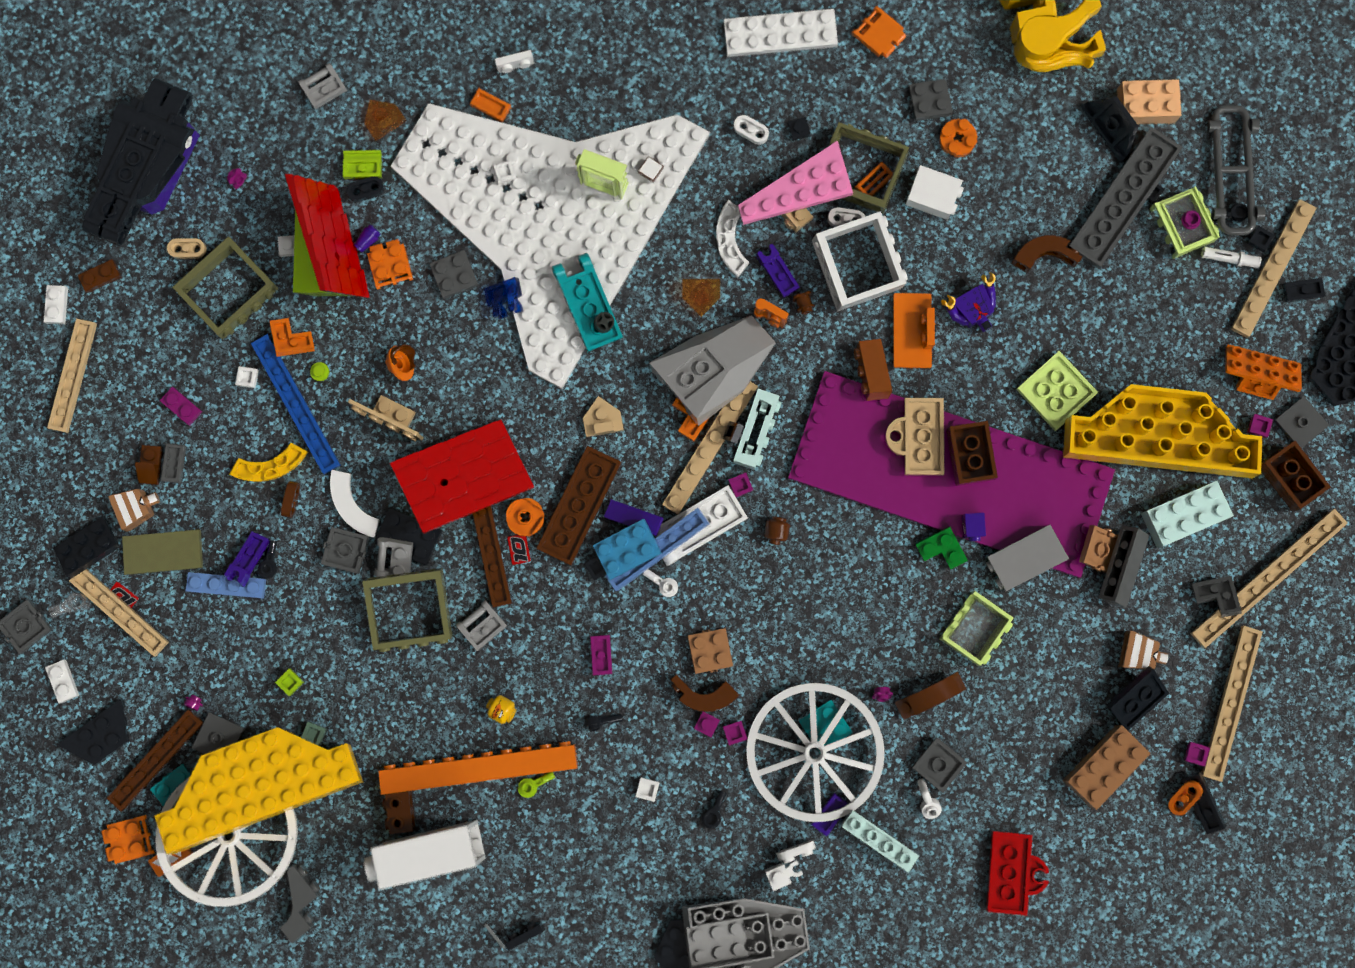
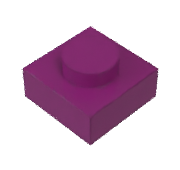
(1260, 426)
(740, 485)
(707, 724)
(735, 732)
(1196, 754)

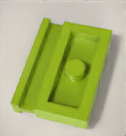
(362, 164)

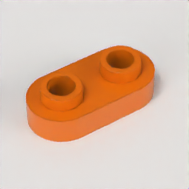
(1186, 797)

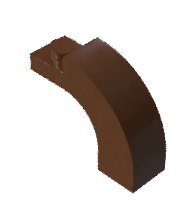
(1045, 246)
(930, 696)
(710, 702)

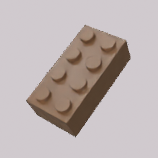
(1106, 767)

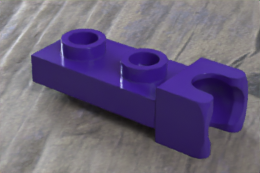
(778, 271)
(247, 558)

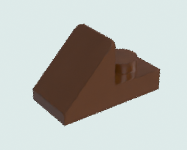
(150, 465)

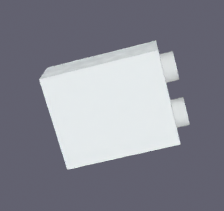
(425, 855)

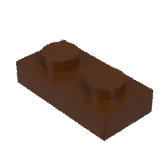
(99, 276)

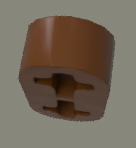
(290, 499)

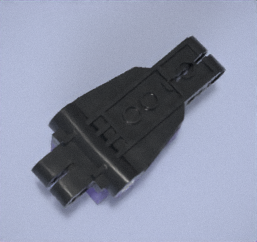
(140, 160)

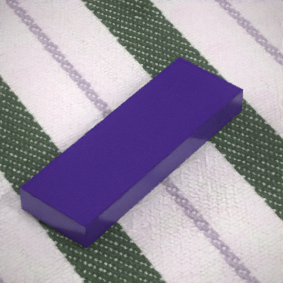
(630, 515)

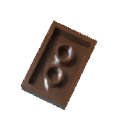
(971, 453)
(1294, 476)

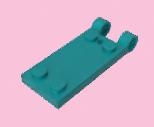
(586, 302)

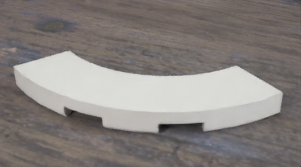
(726, 239)
(347, 508)

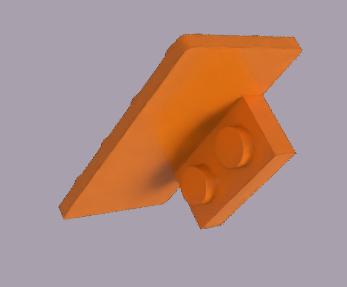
(913, 330)
(1262, 373)

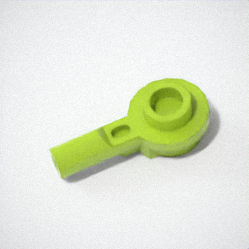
(528, 786)

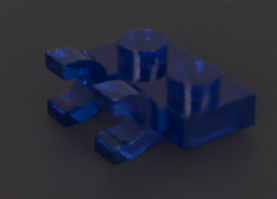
(503, 292)

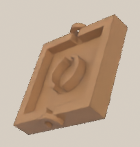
(1098, 548)
(710, 651)

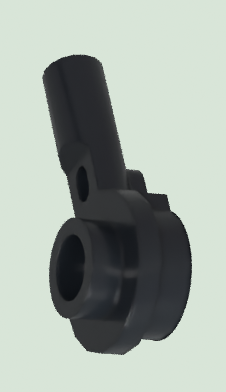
(1237, 212)
(268, 568)
(594, 723)
(711, 817)

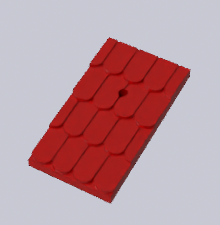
(323, 245)
(479, 471)

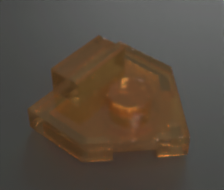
(382, 118)
(701, 293)

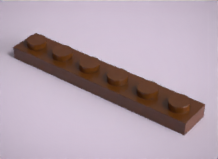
(492, 557)
(155, 760)

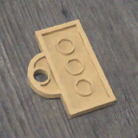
(920, 436)

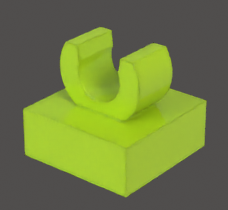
(289, 682)

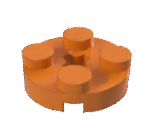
(954, 147)
(523, 506)

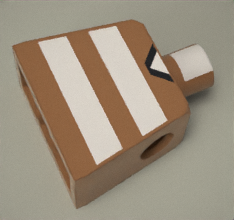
(133, 507)
(1140, 652)

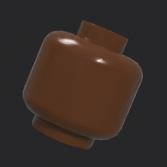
(776, 530)

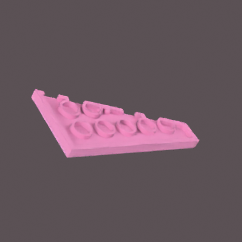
(809, 184)

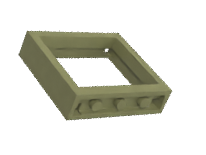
(880, 142)
(209, 263)
(405, 643)

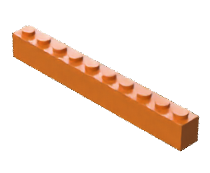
(478, 769)

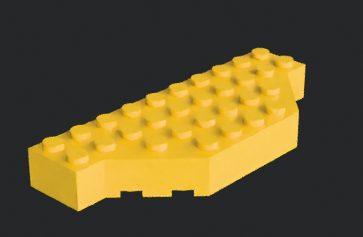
(1165, 432)
(252, 784)

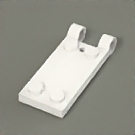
(720, 510)

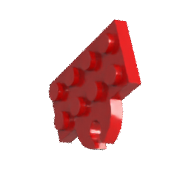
(1013, 873)

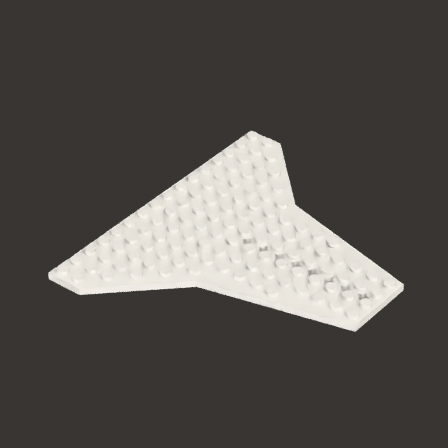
(573, 218)

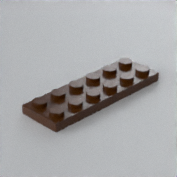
(579, 505)

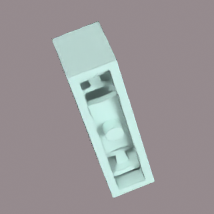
(767, 400)
(879, 840)

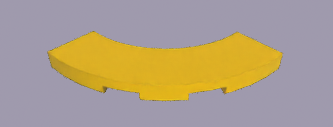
(271, 469)

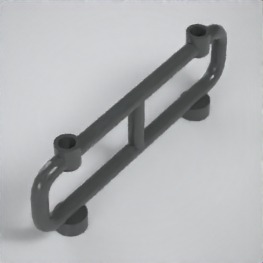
(1250, 126)

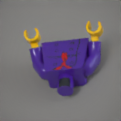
(974, 305)

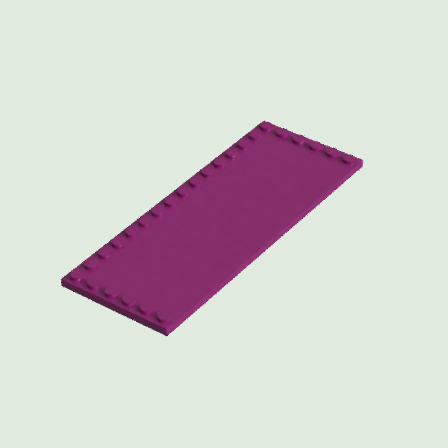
(1035, 486)

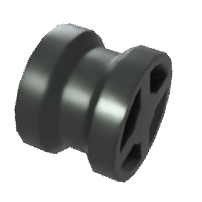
(605, 319)

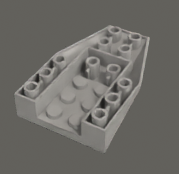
(714, 366)
(743, 934)

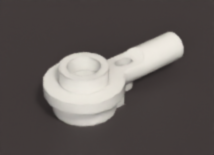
(668, 587)

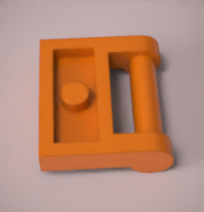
(775, 315)

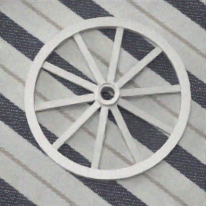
(780, 805)
(199, 896)

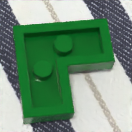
(945, 543)

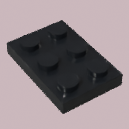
(406, 528)
(86, 547)
(1137, 698)

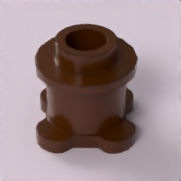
(804, 302)

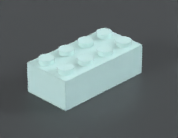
(1187, 514)

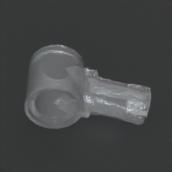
(69, 605)

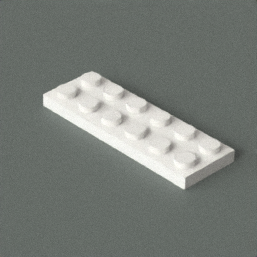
(780, 32)

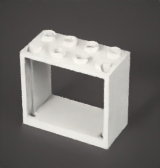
(830, 271)

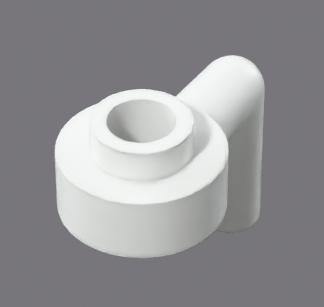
(928, 803)

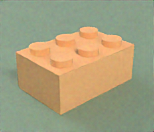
(1151, 100)

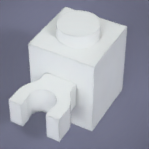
(779, 875)

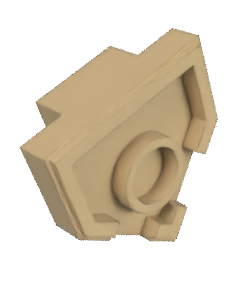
(602, 419)

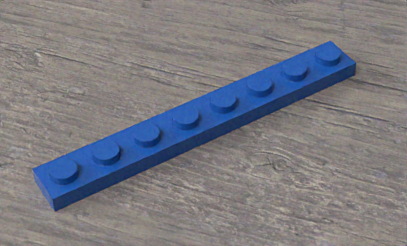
(296, 404)

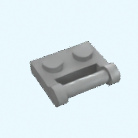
(325, 90)
(400, 557)
(485, 630)

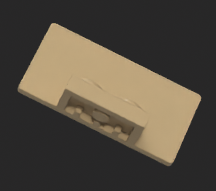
(393, 414)

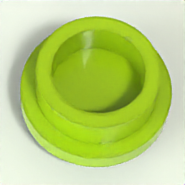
(319, 371)

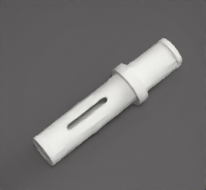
(1239, 259)

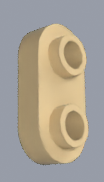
(187, 248)

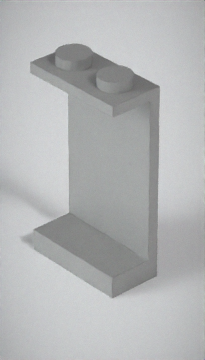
(1026, 558)

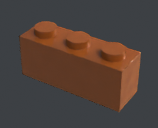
(873, 370)

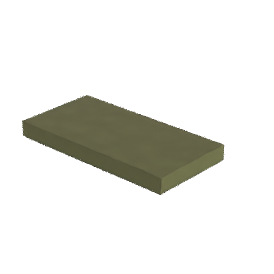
(162, 552)

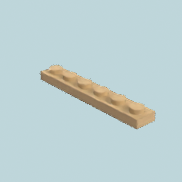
(72, 376)
(119, 612)

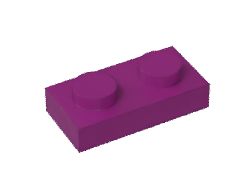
(181, 406)
(601, 655)

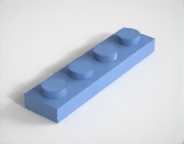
(220, 585)

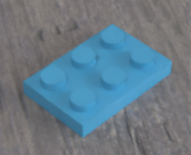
(627, 549)

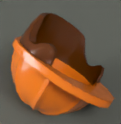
(401, 361)

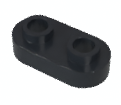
(365, 187)

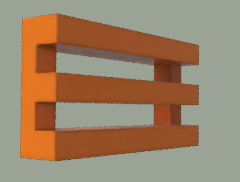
(858, 187)

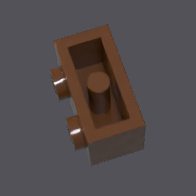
(399, 812)

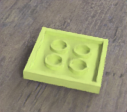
(1057, 390)

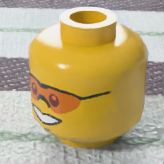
(501, 709)

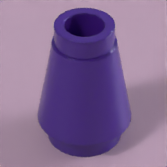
(367, 237)

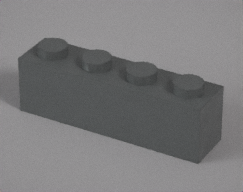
(1124, 566)

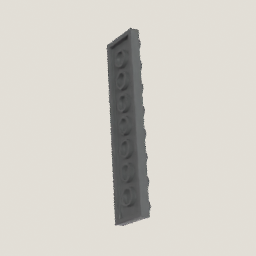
(1125, 197)

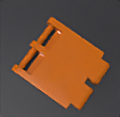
(880, 33)
(389, 263)
(127, 840)

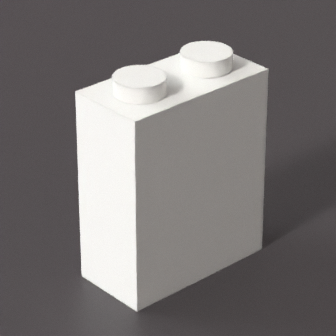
(935, 192)

